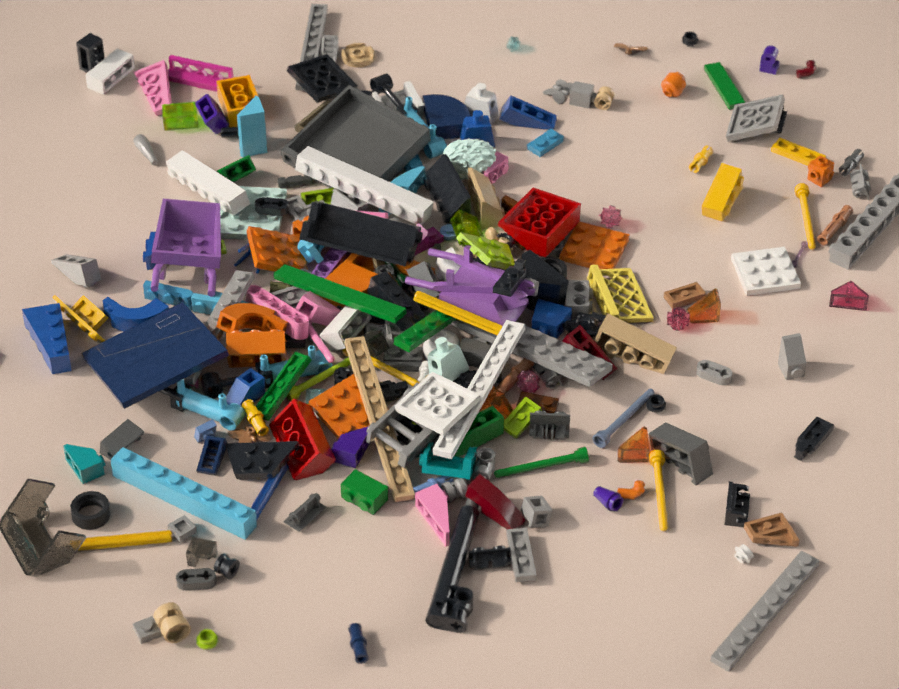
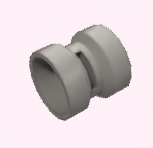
(455, 489)

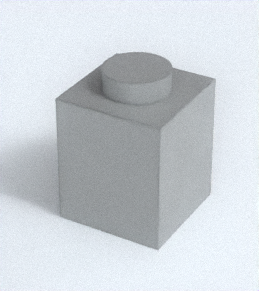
(582, 94)

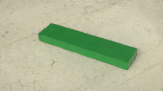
(723, 84)
(282, 384)

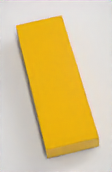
(794, 151)

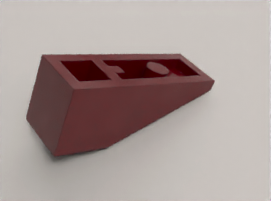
(580, 339)

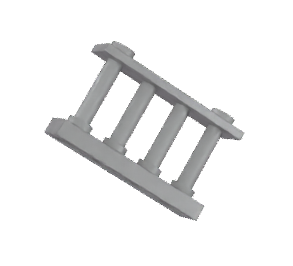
(418, 440)

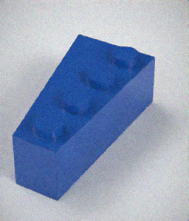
(48, 332)

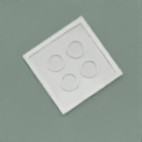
(765, 271)
(437, 403)

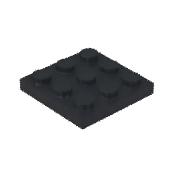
(320, 77)

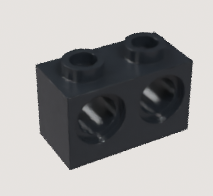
(90, 52)

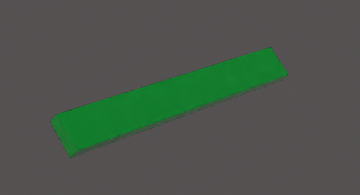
(340, 293)

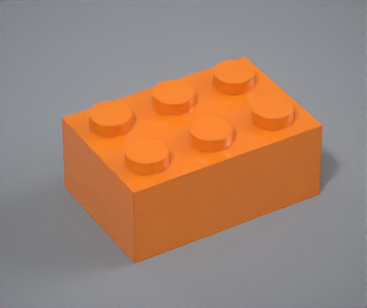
(248, 347)

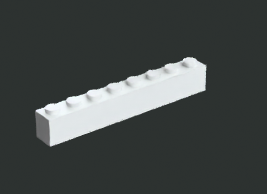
(364, 186)

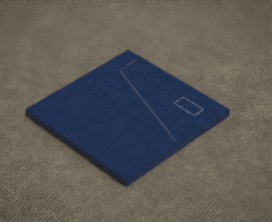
(154, 355)

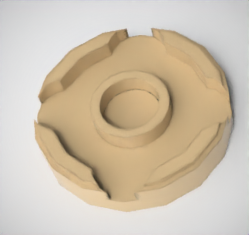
(358, 55)

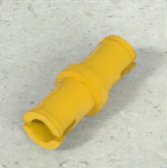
(701, 159)
(255, 417)

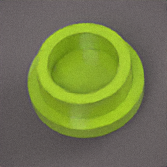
(207, 639)

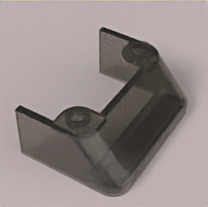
(27, 535)

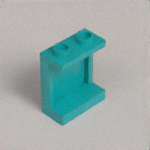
(454, 467)

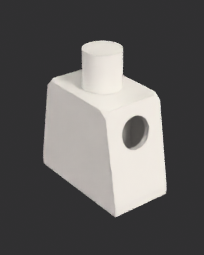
(482, 100)

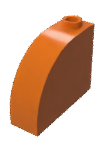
(350, 276)

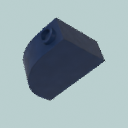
(446, 114)

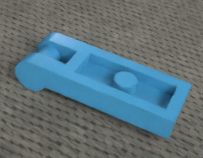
(168, 294)

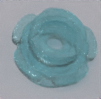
(513, 43)

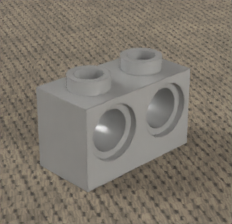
(578, 297)

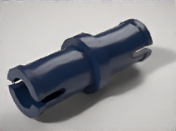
(358, 643)

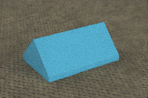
(252, 129)

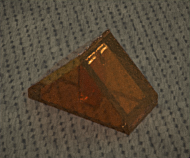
(706, 309)
(635, 449)

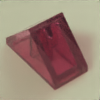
(849, 297)

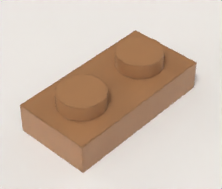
(684, 295)

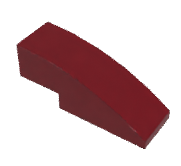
(494, 503)

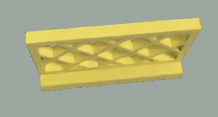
(606, 297)

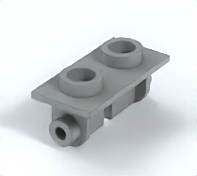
(859, 182)

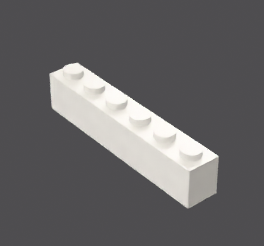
(207, 182)

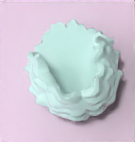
(469, 154)

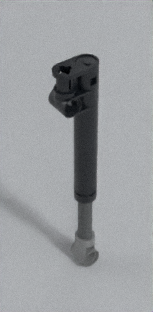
(452, 602)

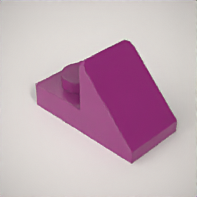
(430, 238)

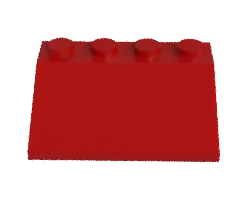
(541, 220)

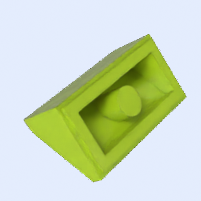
(317, 195)

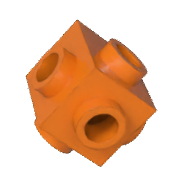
(820, 171)

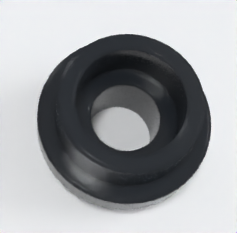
(690, 39)
(656, 403)

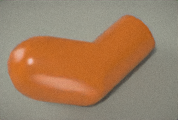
(634, 492)

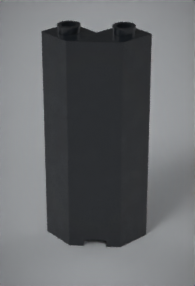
(361, 233)

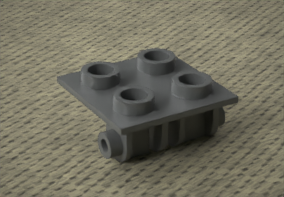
(541, 420)

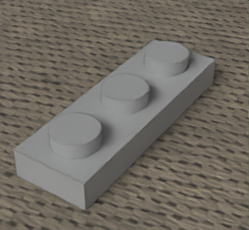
(521, 554)

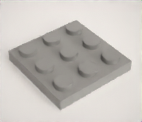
(755, 118)

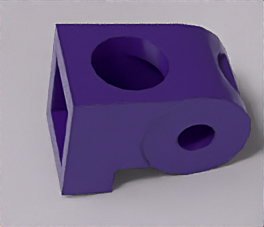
(768, 60)

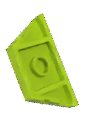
(489, 251)

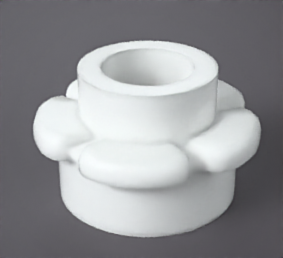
(743, 554)

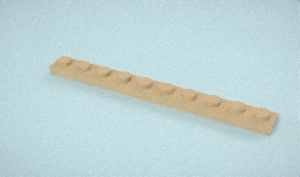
(375, 408)

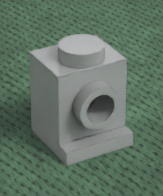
(536, 511)

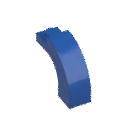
(126, 318)

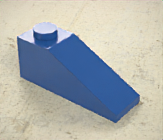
(526, 115)

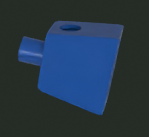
(477, 128)
(550, 317)

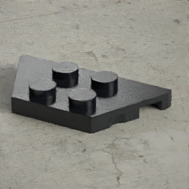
(259, 458)

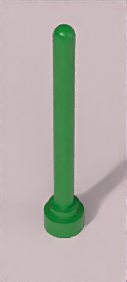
(580, 455)

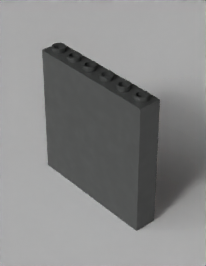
(362, 135)

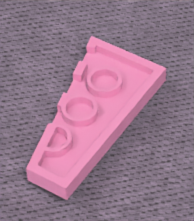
(155, 85)

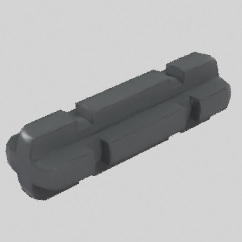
(296, 180)

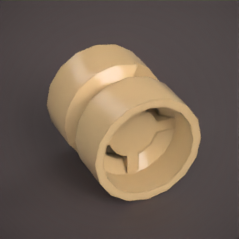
(172, 622)

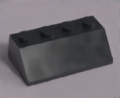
(447, 189)
(391, 289)

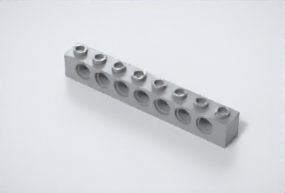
(867, 226)

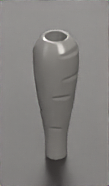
(145, 148)

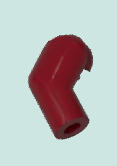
(807, 71)

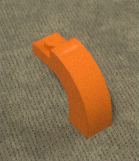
(251, 316)

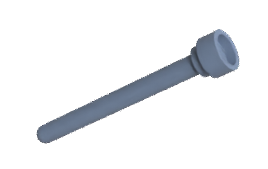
(603, 437)

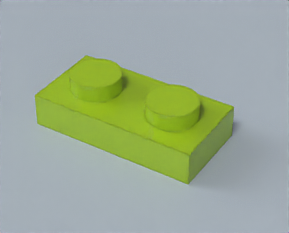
(520, 417)

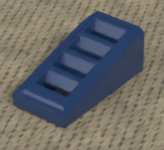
(210, 442)

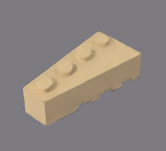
(633, 345)

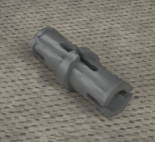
(851, 162)

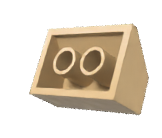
(484, 200)

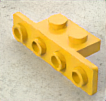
(87, 314)

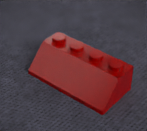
(300, 424)

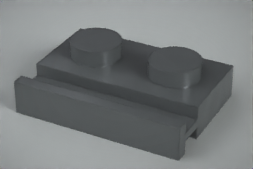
(402, 359)

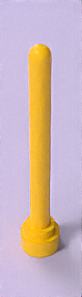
(802, 193)
(390, 370)
(657, 460)

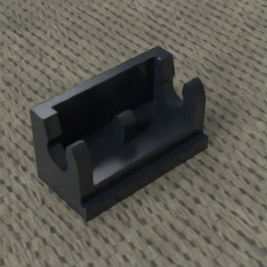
(737, 505)

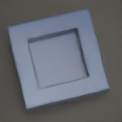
(204, 430)

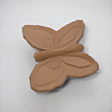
(629, 49)
(248, 435)

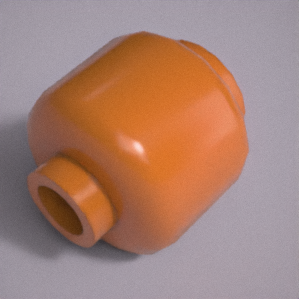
(673, 84)

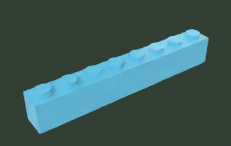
(184, 493)

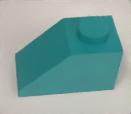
(84, 462)

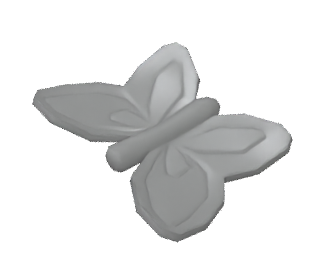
(559, 90)

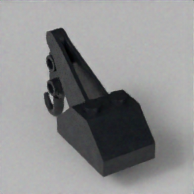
(551, 283)

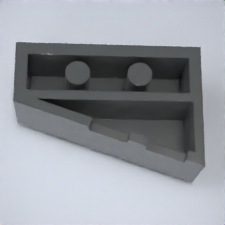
(684, 450)

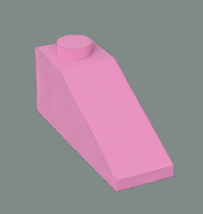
(434, 508)

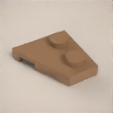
(771, 530)

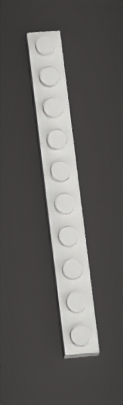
(481, 384)

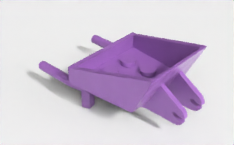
(187, 236)
(473, 288)

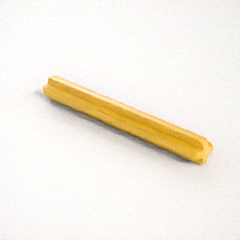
(457, 313)
(126, 540)

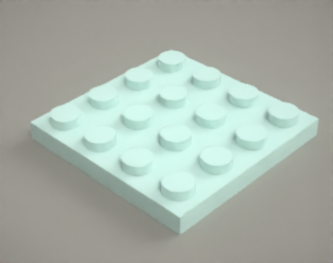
(236, 226)

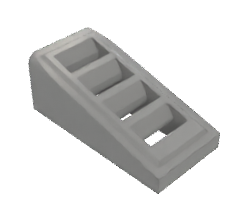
(330, 46)

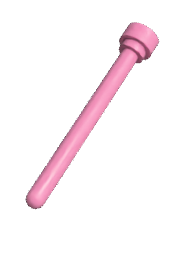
(320, 344)

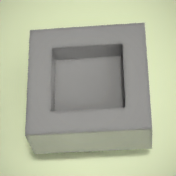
(182, 528)
(146, 630)

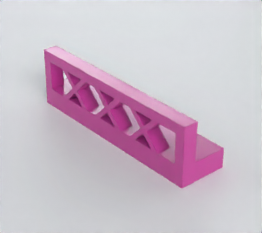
(199, 78)

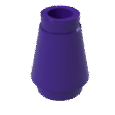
(609, 499)

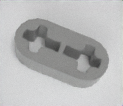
(714, 372)

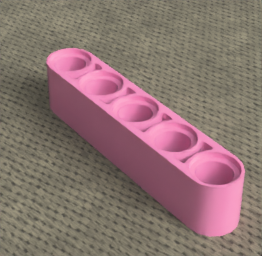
(297, 322)

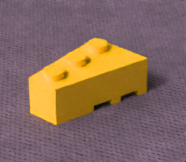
(723, 192)

